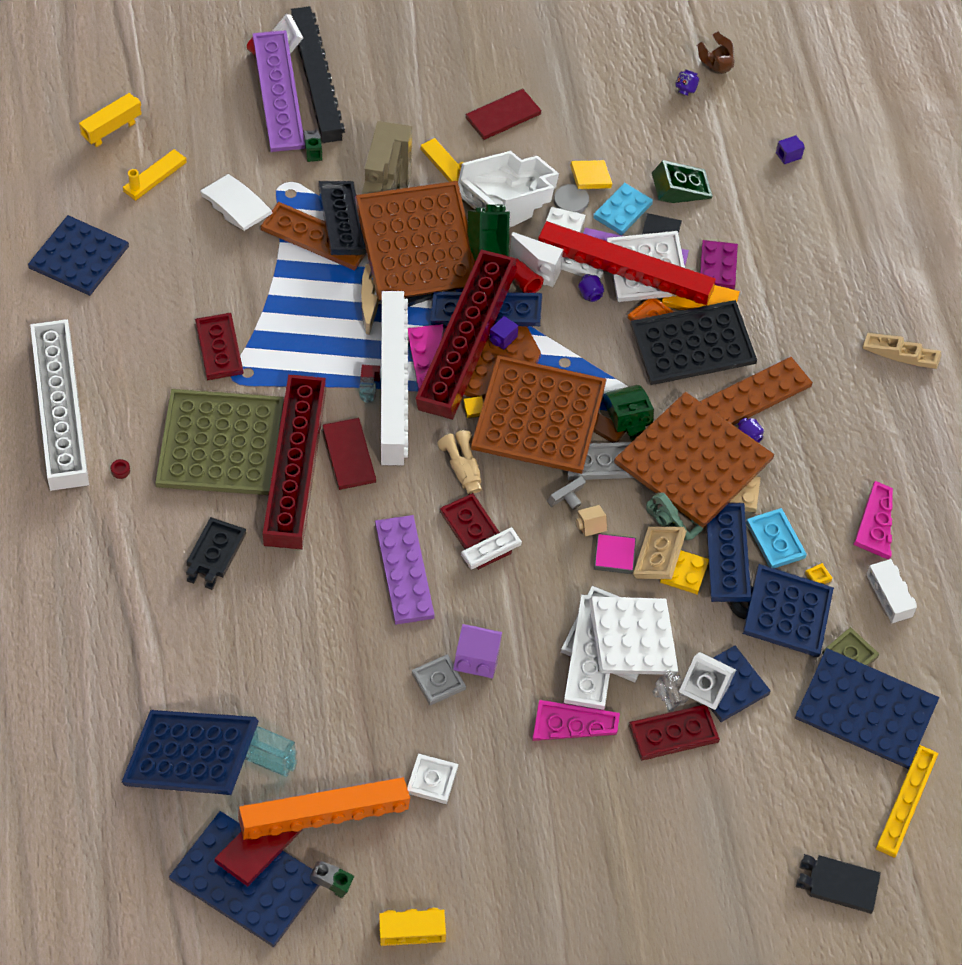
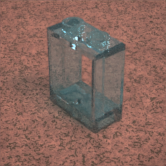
(272, 752)

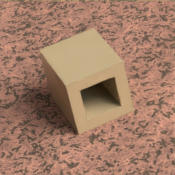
(591, 520)

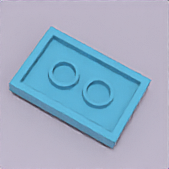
(623, 209)
(776, 538)

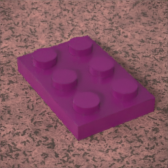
(719, 262)

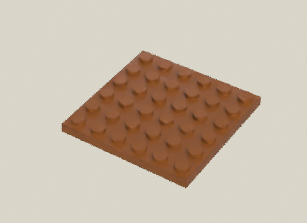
(416, 239)
(539, 414)
(694, 459)

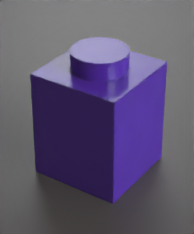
(790, 149)
(503, 332)

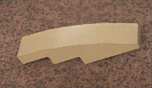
(368, 299)
(898, 350)

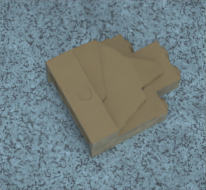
(389, 158)

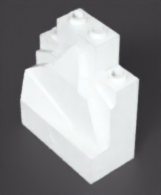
(508, 181)

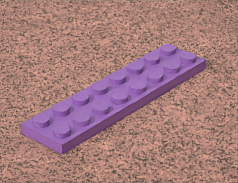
(278, 91)

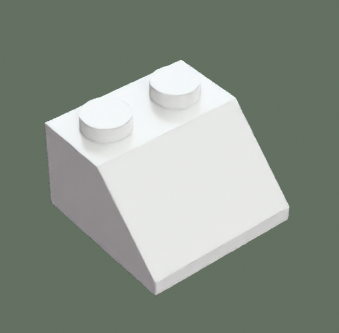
(707, 680)

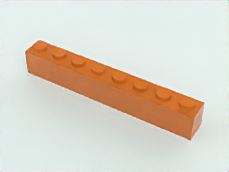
(323, 808)

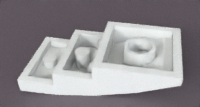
(236, 202)

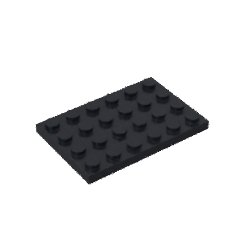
(693, 342)

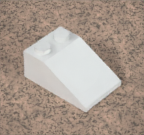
(538, 256)

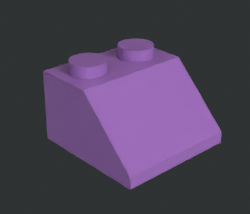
(477, 651)

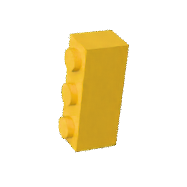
(412, 927)

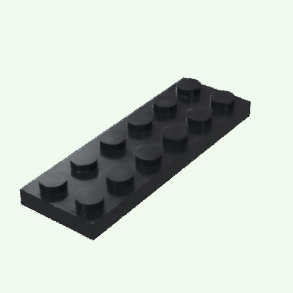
(341, 218)

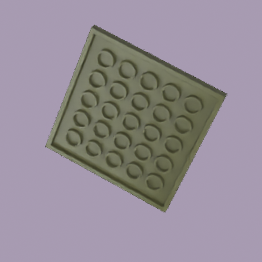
(219, 442)

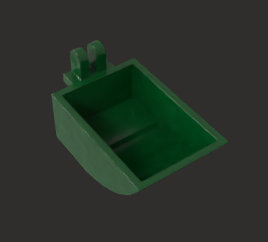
(489, 229)
(629, 409)

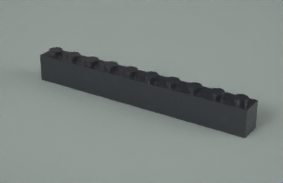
(317, 77)

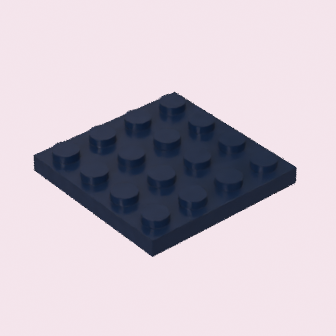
(78, 255)
(788, 610)

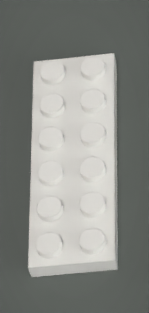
(585, 682)

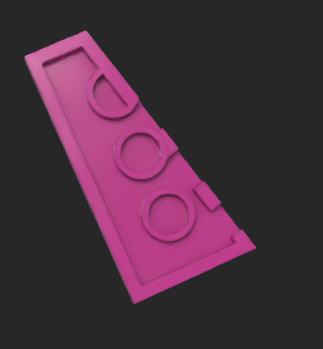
(423, 346)
(876, 522)
(571, 721)

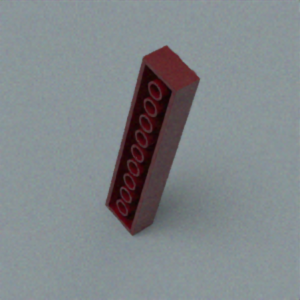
(466, 334)
(294, 462)

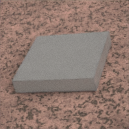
(438, 680)

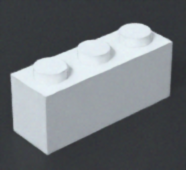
(891, 591)

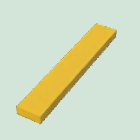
(907, 801)

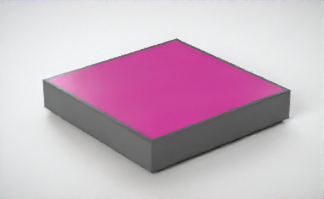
(615, 553)

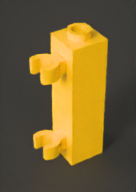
(110, 119)

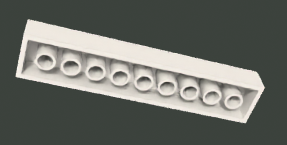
(394, 378)
(59, 405)

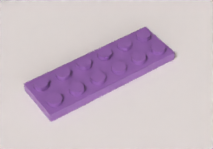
(404, 569)

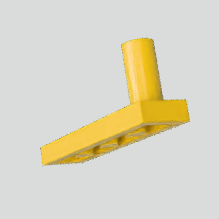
(442, 159)
(142, 183)

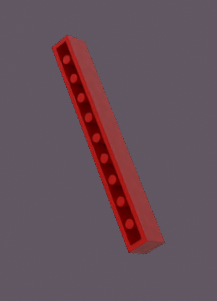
(629, 263)

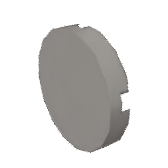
(571, 198)

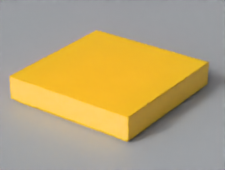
(591, 174)

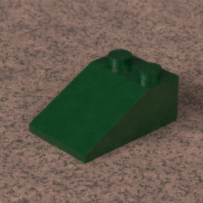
(680, 183)

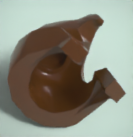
(721, 58)

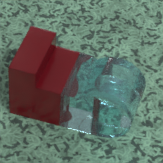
(369, 375)

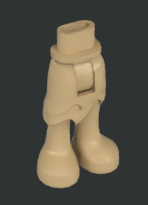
(464, 467)

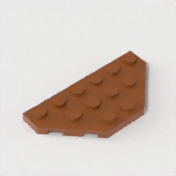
(522, 348)

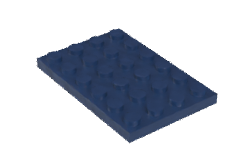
(867, 708)
(190, 752)
(261, 908)

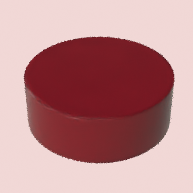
(120, 469)

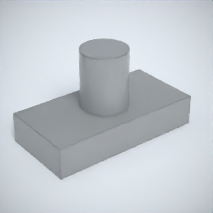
(568, 493)

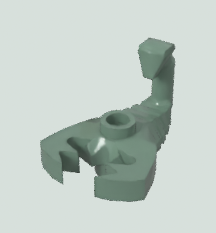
(668, 515)

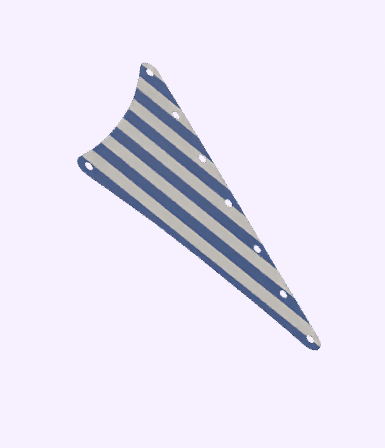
(317, 324)

